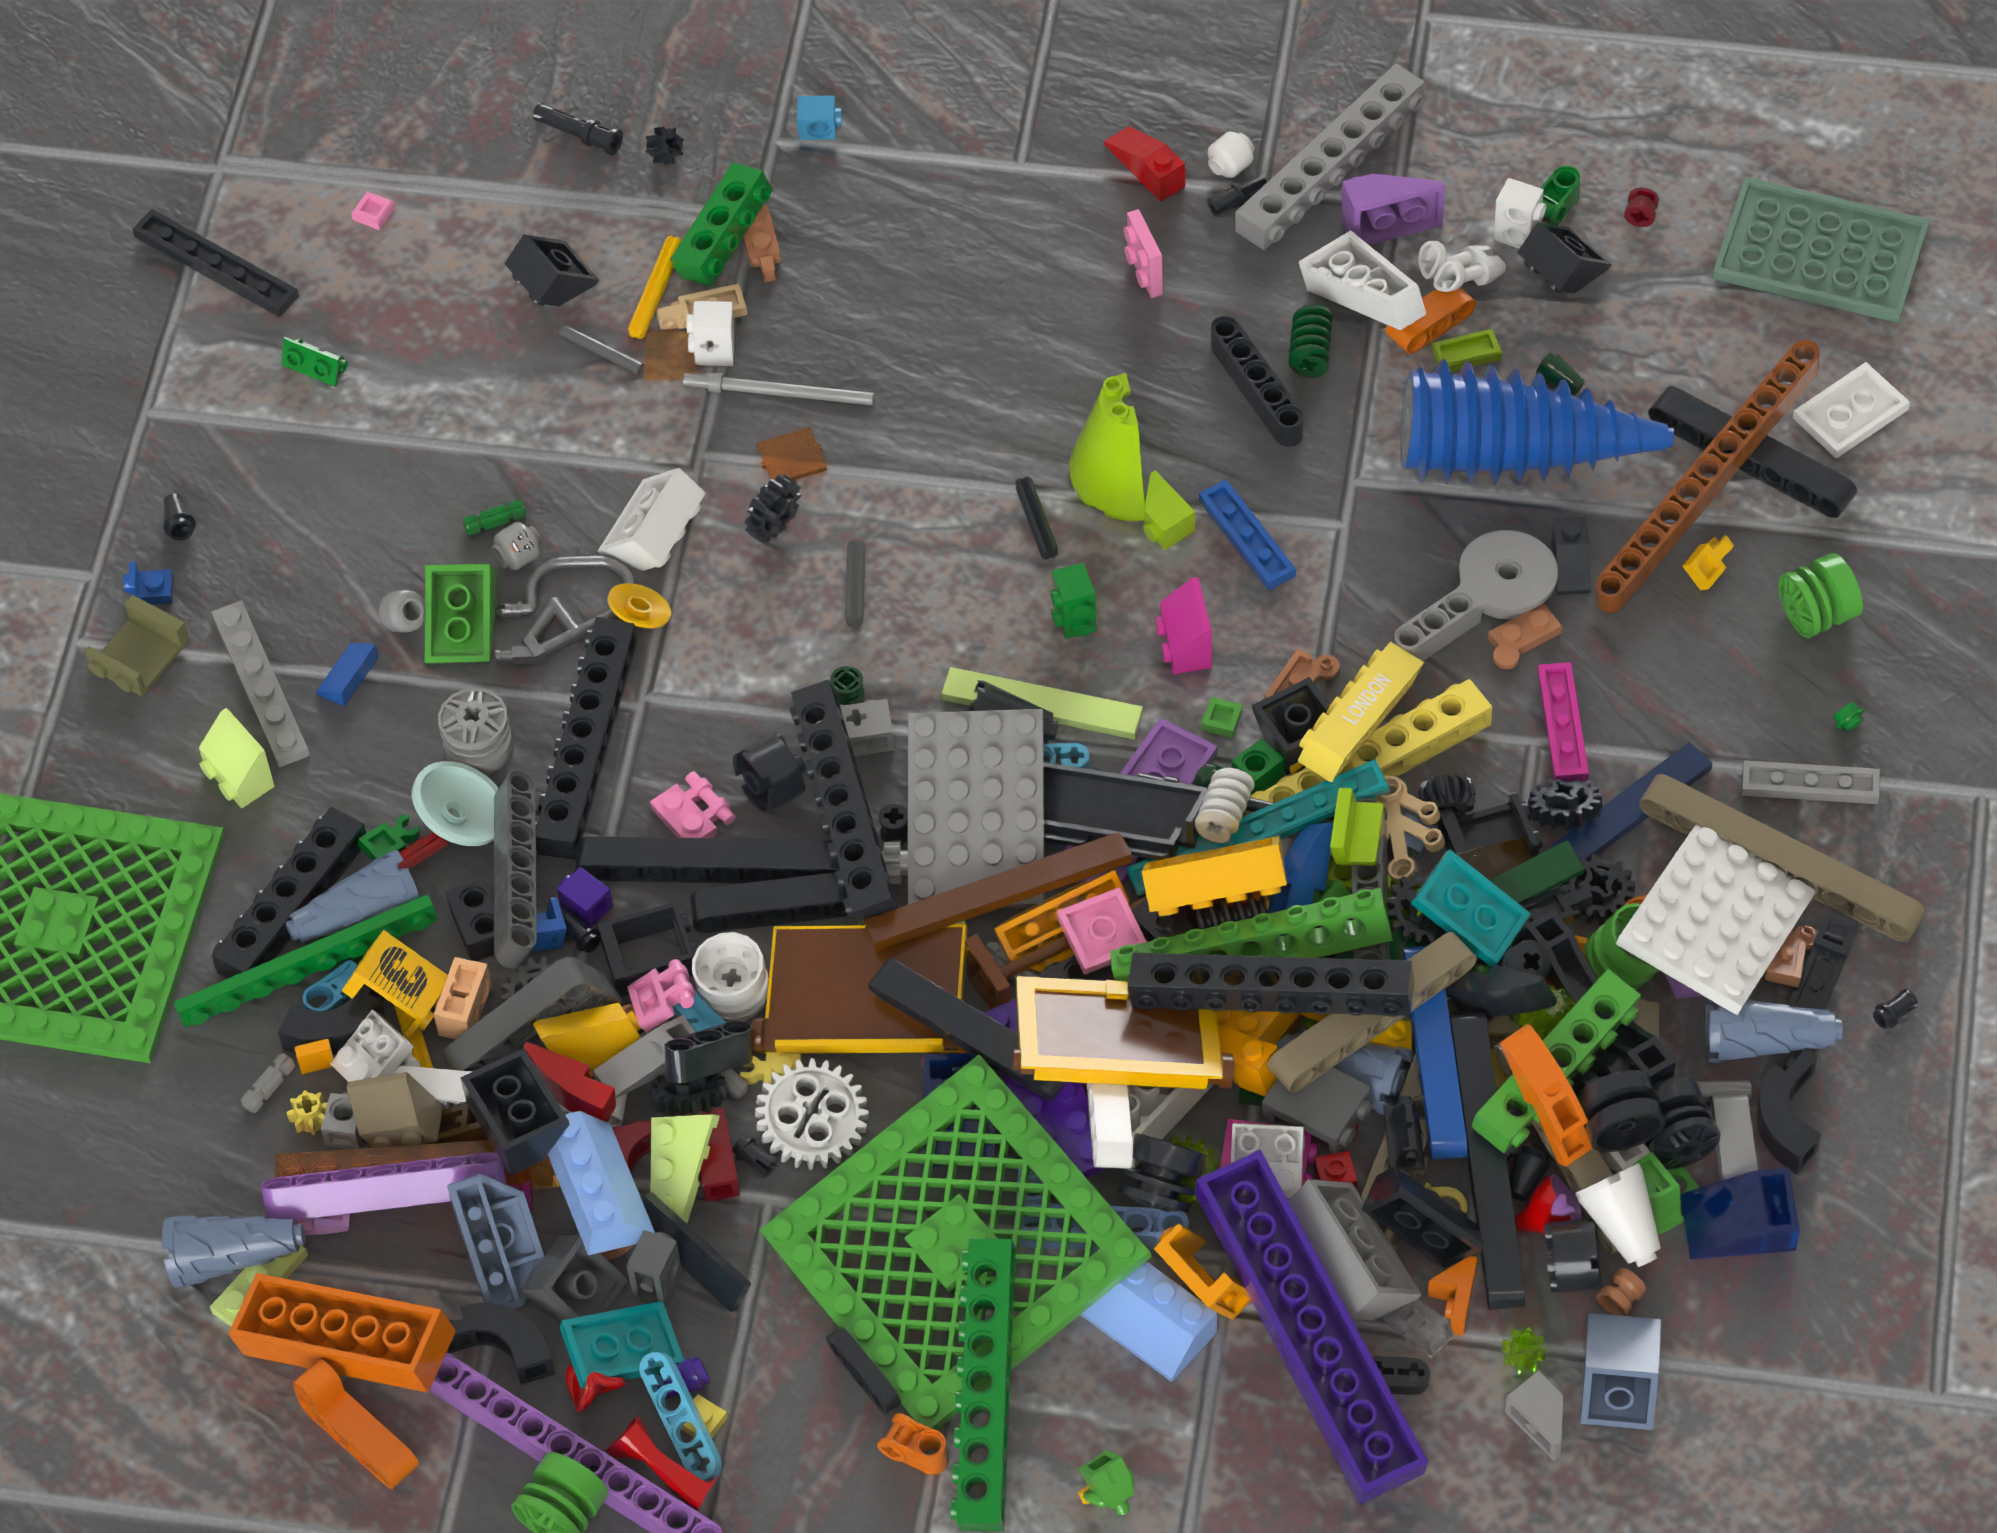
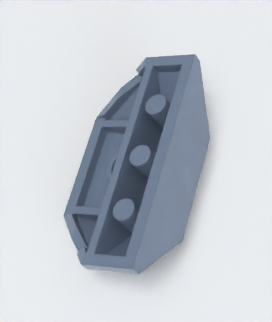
(496, 1237)

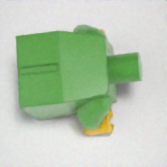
(1108, 1482)

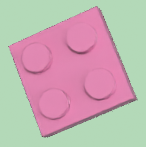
(1144, 254)
(1099, 927)

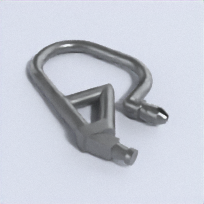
(532, 651)

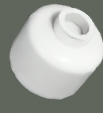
(1230, 154)

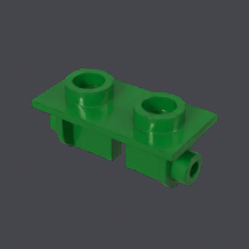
(311, 361)

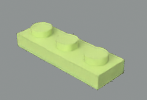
(230, 1301)

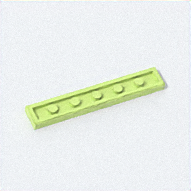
(1067, 707)

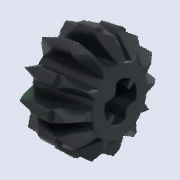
(1449, 792)

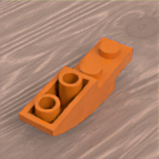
(1549, 1093)

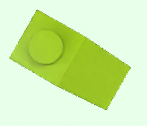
(1166, 513)

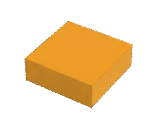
(314, 1056)

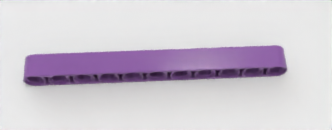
(555, 1437)

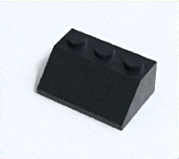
(515, 1110)
(1422, 1218)

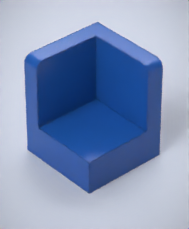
(550, 928)

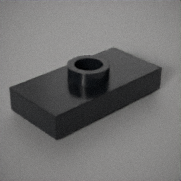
(1158, 925)

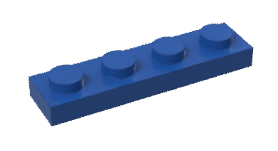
(1247, 535)

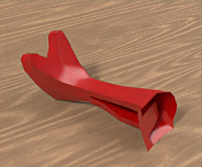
(638, 1445)

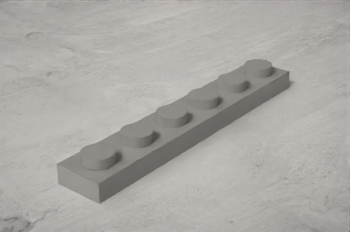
(260, 684)

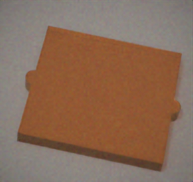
(668, 356)
(792, 455)

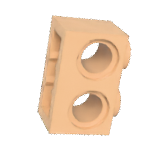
(462, 997)

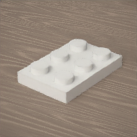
(1851, 410)

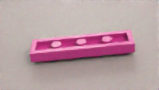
(1562, 721)

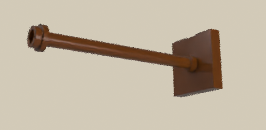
(991, 979)

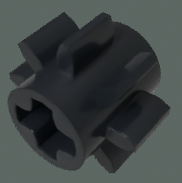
(664, 145)

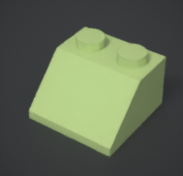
(235, 760)

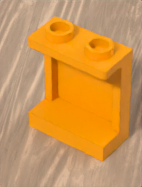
(1224, 1295)

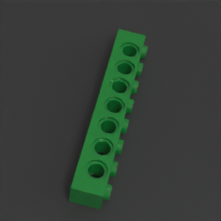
(989, 1511)

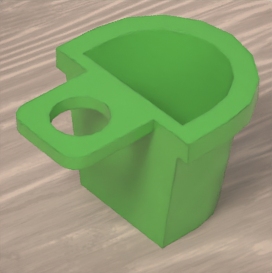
(1664, 1191)

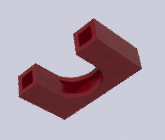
(716, 1171)

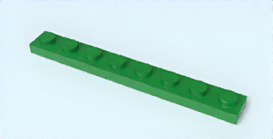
(303, 962)

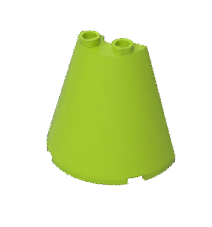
(1107, 455)

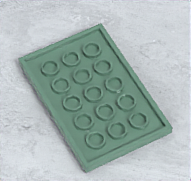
(1821, 249)

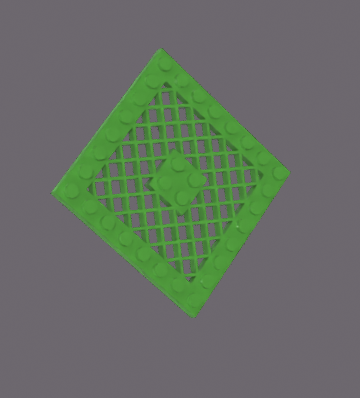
(62, 922)
(947, 1233)

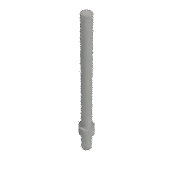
(717, 382)

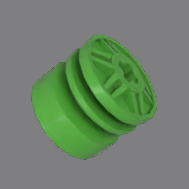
(1820, 595)
(1604, 954)
(560, 1496)

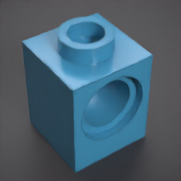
(818, 117)

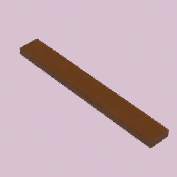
(997, 891)

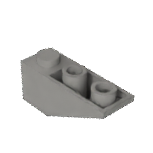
(641, 1060)

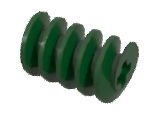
(1310, 341)

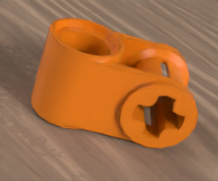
(910, 1440)

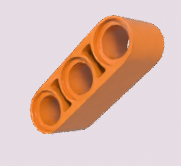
(1443, 313)

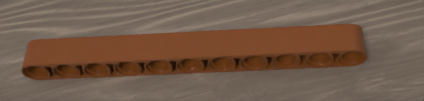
(1704, 488)

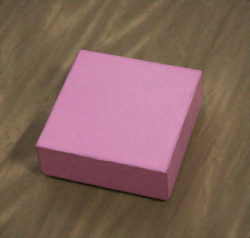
(373, 210)

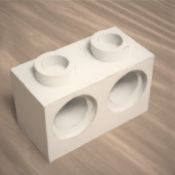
(1517, 212)

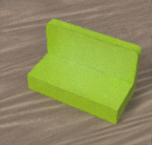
(1356, 830)

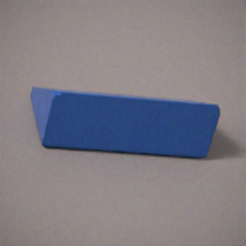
(348, 672)

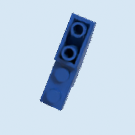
(1305, 868)

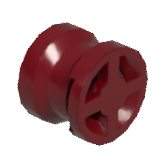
(1641, 207)

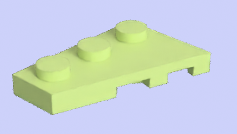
(677, 1157)

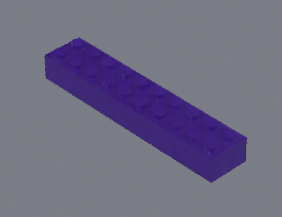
(1310, 1327)

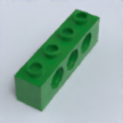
(721, 224)

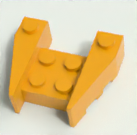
(1252, 1042)

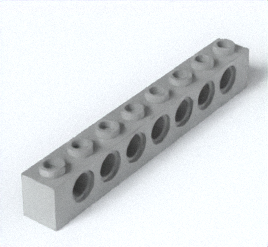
(1329, 157)

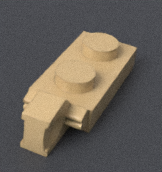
(676, 314)

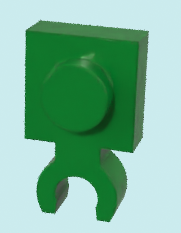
(385, 839)

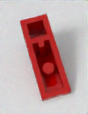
(1149, 161)

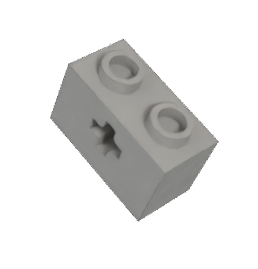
(869, 727)

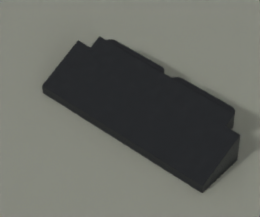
(1093, 804)

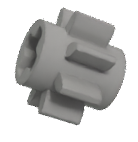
(896, 861)

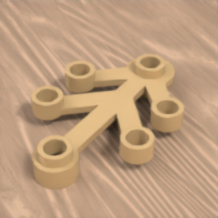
(1398, 825)

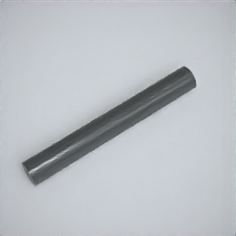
(601, 349)

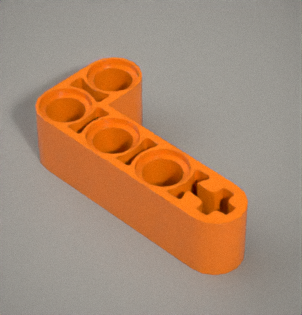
(352, 1426)

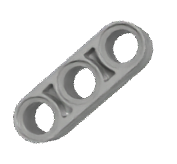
(1736, 1147)

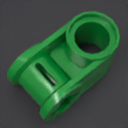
(1561, 193)

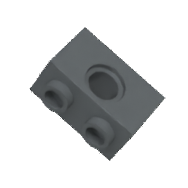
(654, 1268)

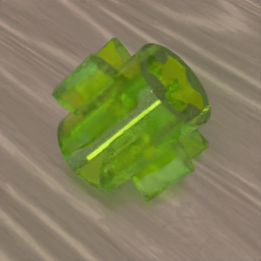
(1524, 1340)

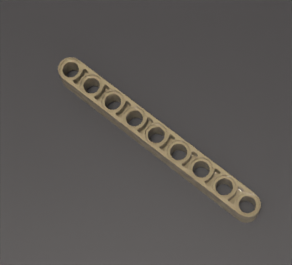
(1833, 881)

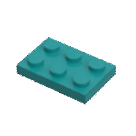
(1471, 907)
(619, 1340)

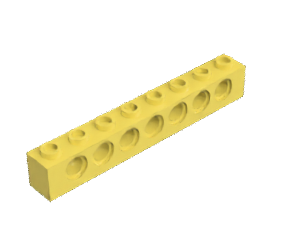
(1471, 715)

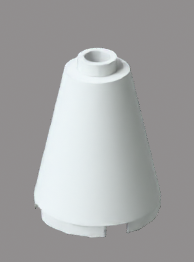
(1624, 1214)

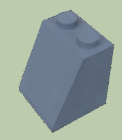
(1621, 1371)

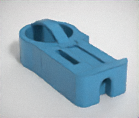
(330, 987)

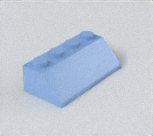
(598, 1185)
(1154, 1320)

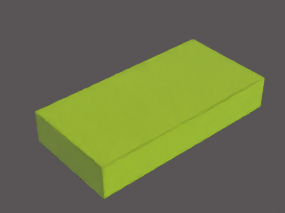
(1475, 348)

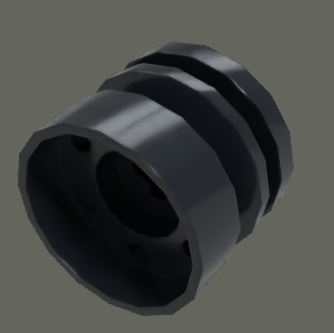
(1689, 1125)
(1162, 1173)

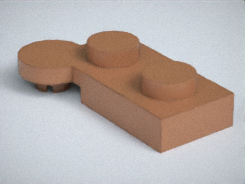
(1522, 635)
(1303, 666)
(1788, 962)

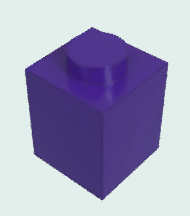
(584, 896)

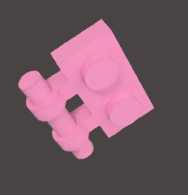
(684, 817)
(658, 993)

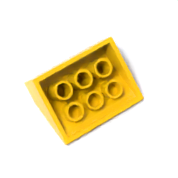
(1215, 875)

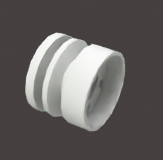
(731, 976)

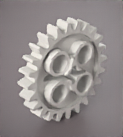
(784, 1099)

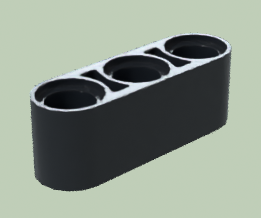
(708, 1052)

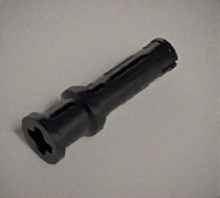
(590, 131)

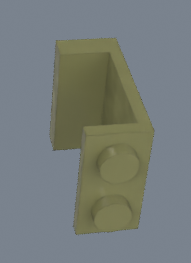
(139, 648)

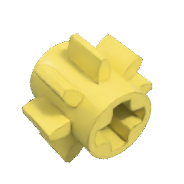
(307, 1112)

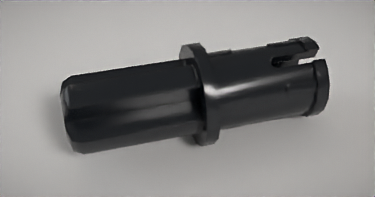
(1235, 195)

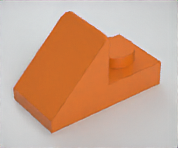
(1456, 1288)

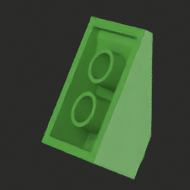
(460, 613)

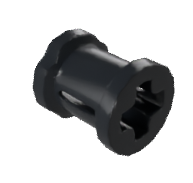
(894, 823)

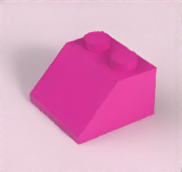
(1185, 629)

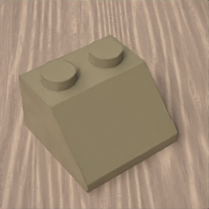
(394, 1111)

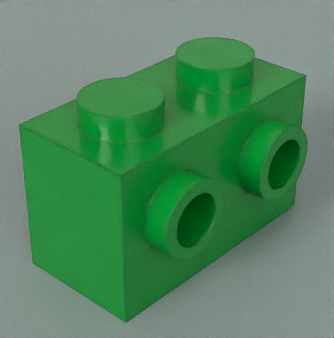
(1073, 601)

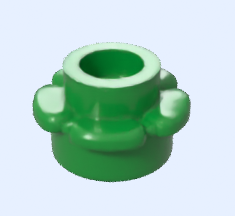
(1849, 717)

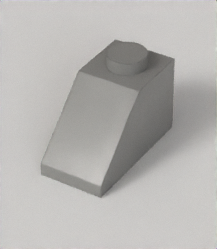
(1539, 1412)

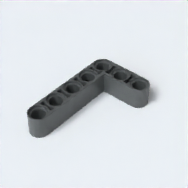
(510, 1025)

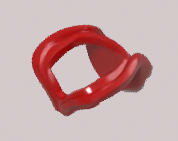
(584, 1397)

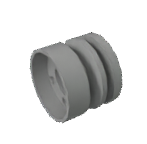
(476, 730)

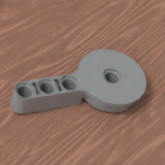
(1485, 587)

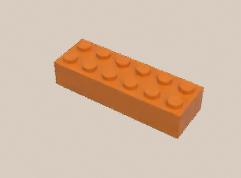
(347, 1329)

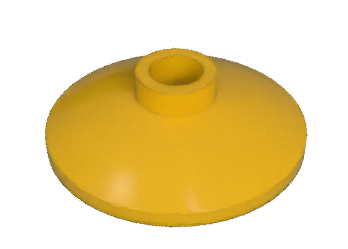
(639, 605)

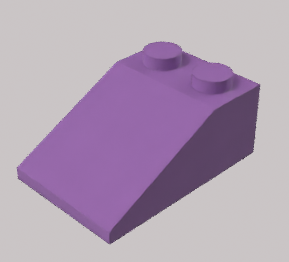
(1391, 206)

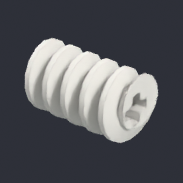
(1224, 804)

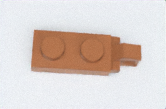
(762, 245)

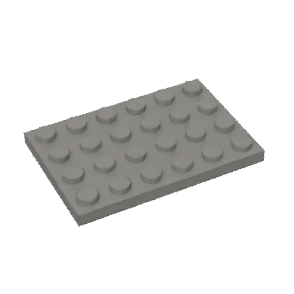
(973, 797)

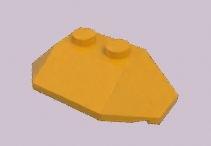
(1039, 923)

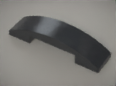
(1824, 962)

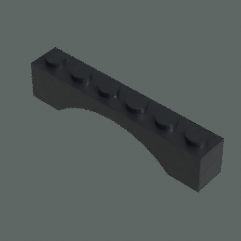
(1572, 972)

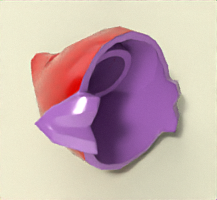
(1548, 1203)

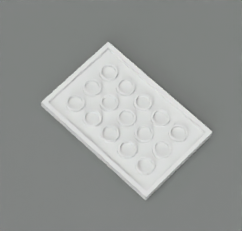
(1716, 918)

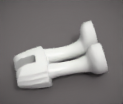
(1451, 272)

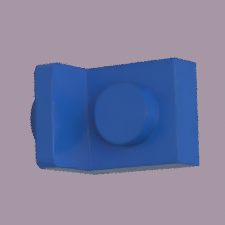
(149, 586)

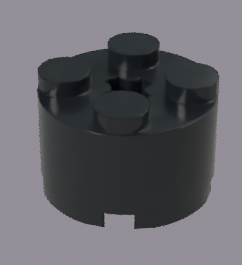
(770, 772)
(1572, 1255)

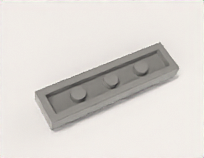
(1810, 782)

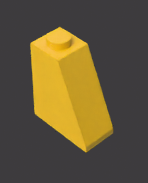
(590, 1034)

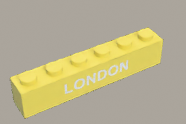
(1359, 711)

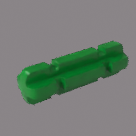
(494, 517)

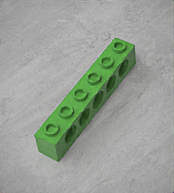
(1606, 995)

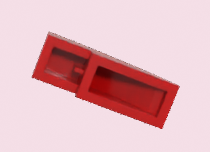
(572, 1084)

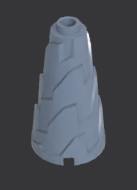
(355, 899)
(1767, 1030)
(1375, 1066)
(224, 1245)

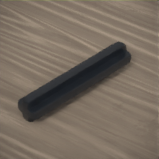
(1036, 518)

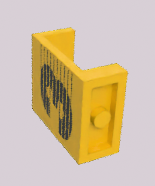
(401, 978)

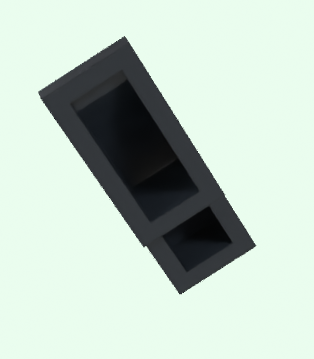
(1501, 992)

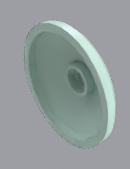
(456, 802)

